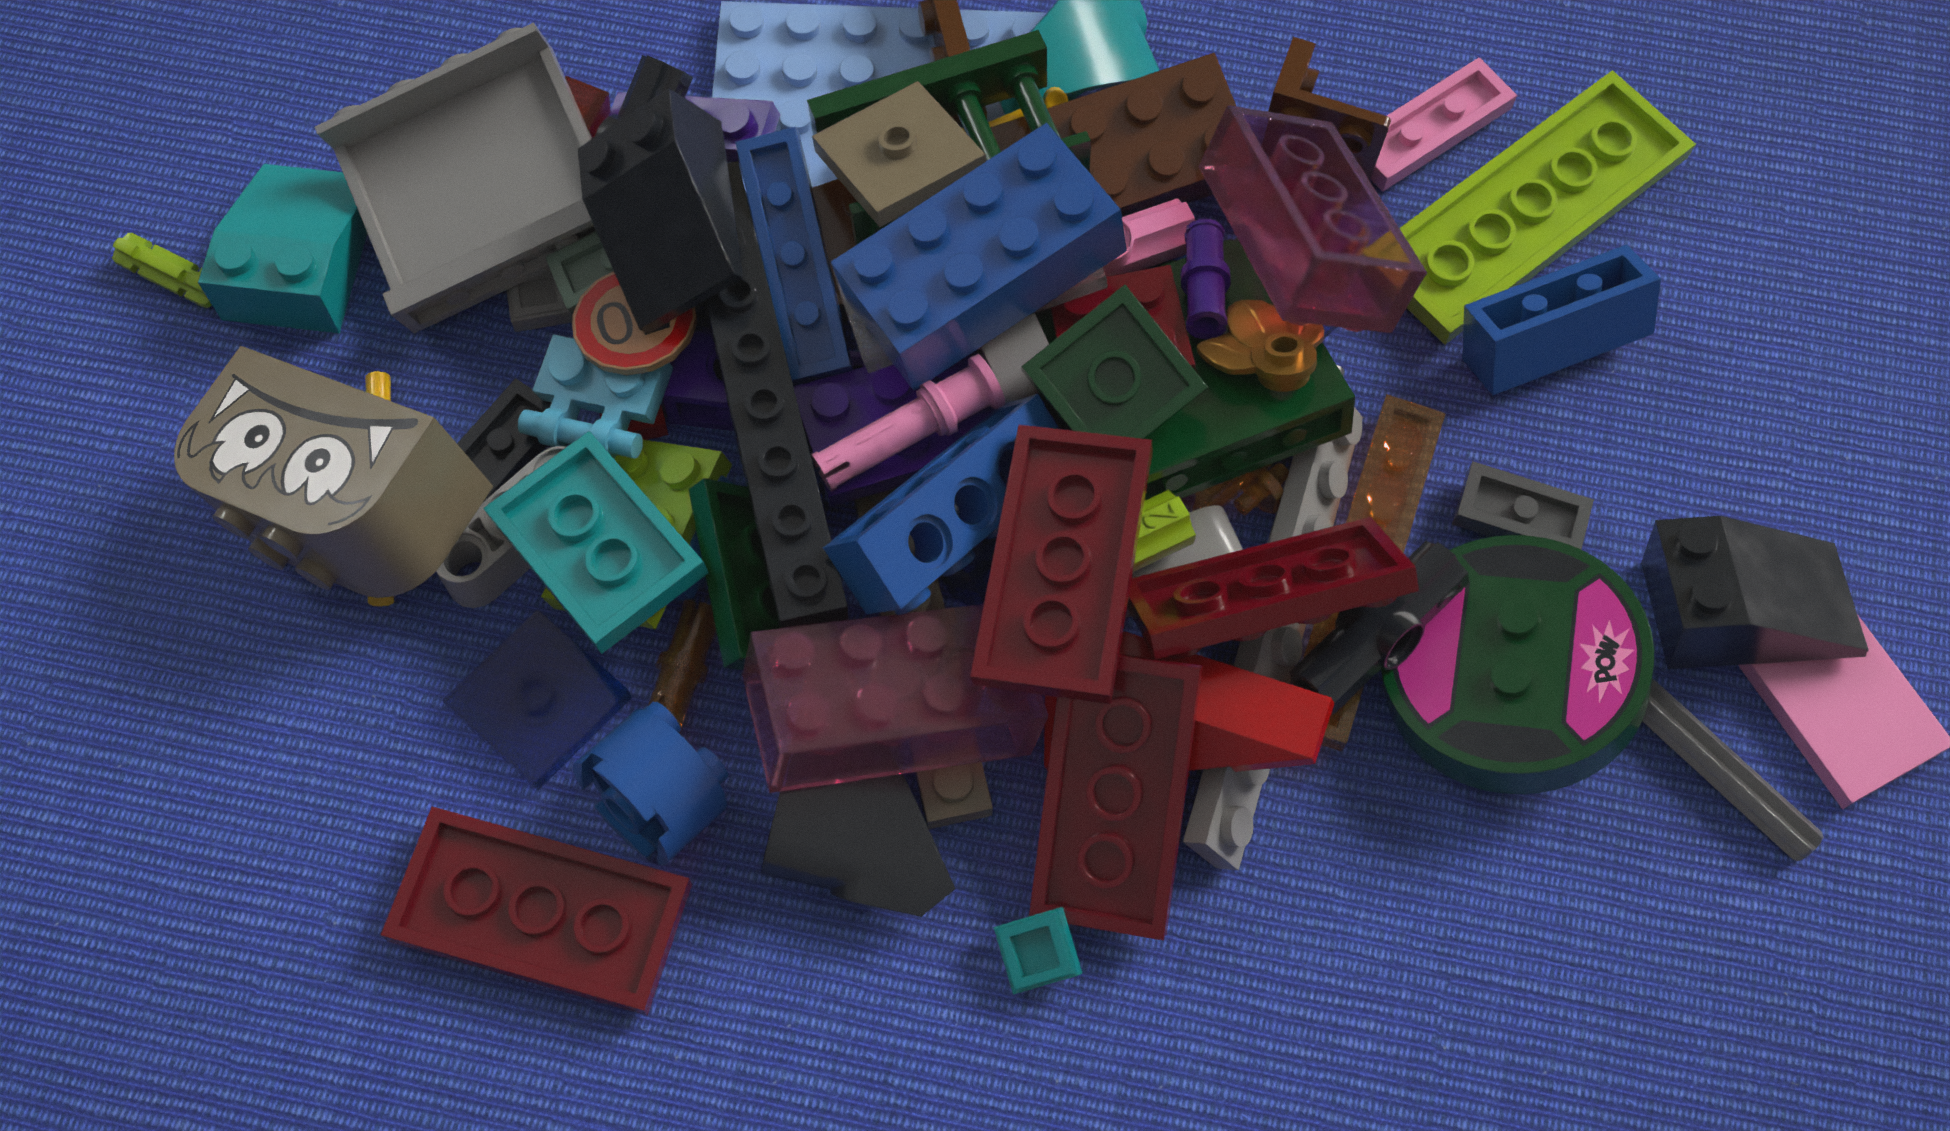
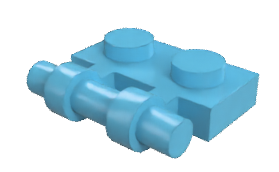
(578, 384)

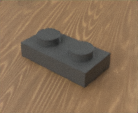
(1510, 504)

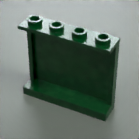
(1237, 419)

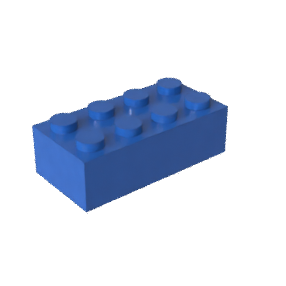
(981, 255)

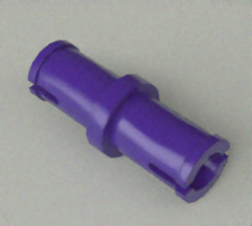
(1205, 279)

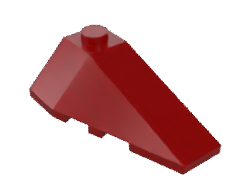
(1240, 717)

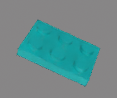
(596, 541)

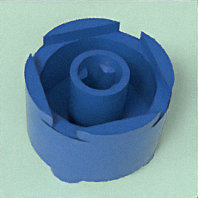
(653, 783)

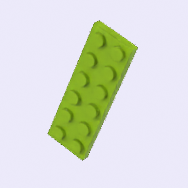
(1539, 199)

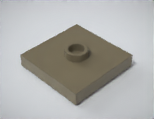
(897, 152)

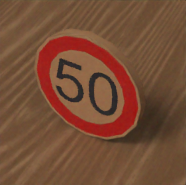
(611, 336)

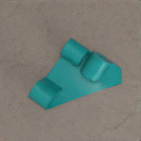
(1093, 46)

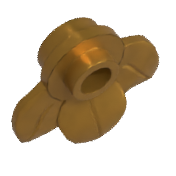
(1264, 345)

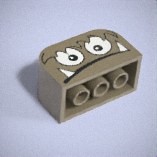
(328, 476)

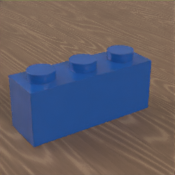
(1560, 319)

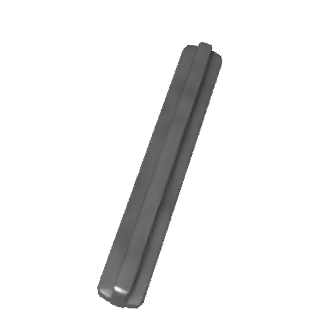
(1730, 775)

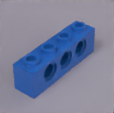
(875, 549)

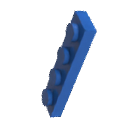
(794, 255)

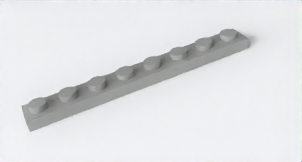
(1228, 799)

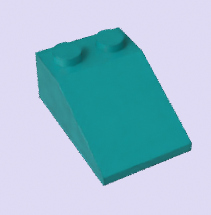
(286, 251)

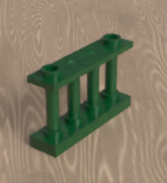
(961, 87)

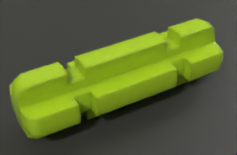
(160, 267)

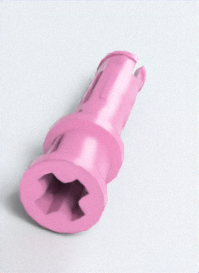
(934, 410)

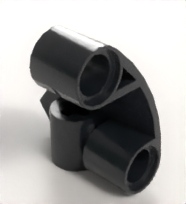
(859, 843)

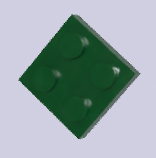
(1114, 372)

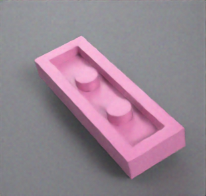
(1440, 120)

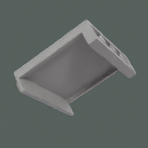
(466, 175)

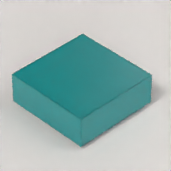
(1038, 950)

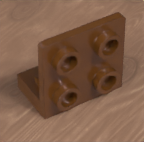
(1293, 95)

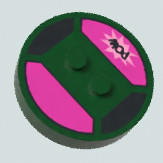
(1526, 669)

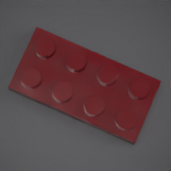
(1063, 564)
(1269, 588)
(1118, 800)
(538, 910)

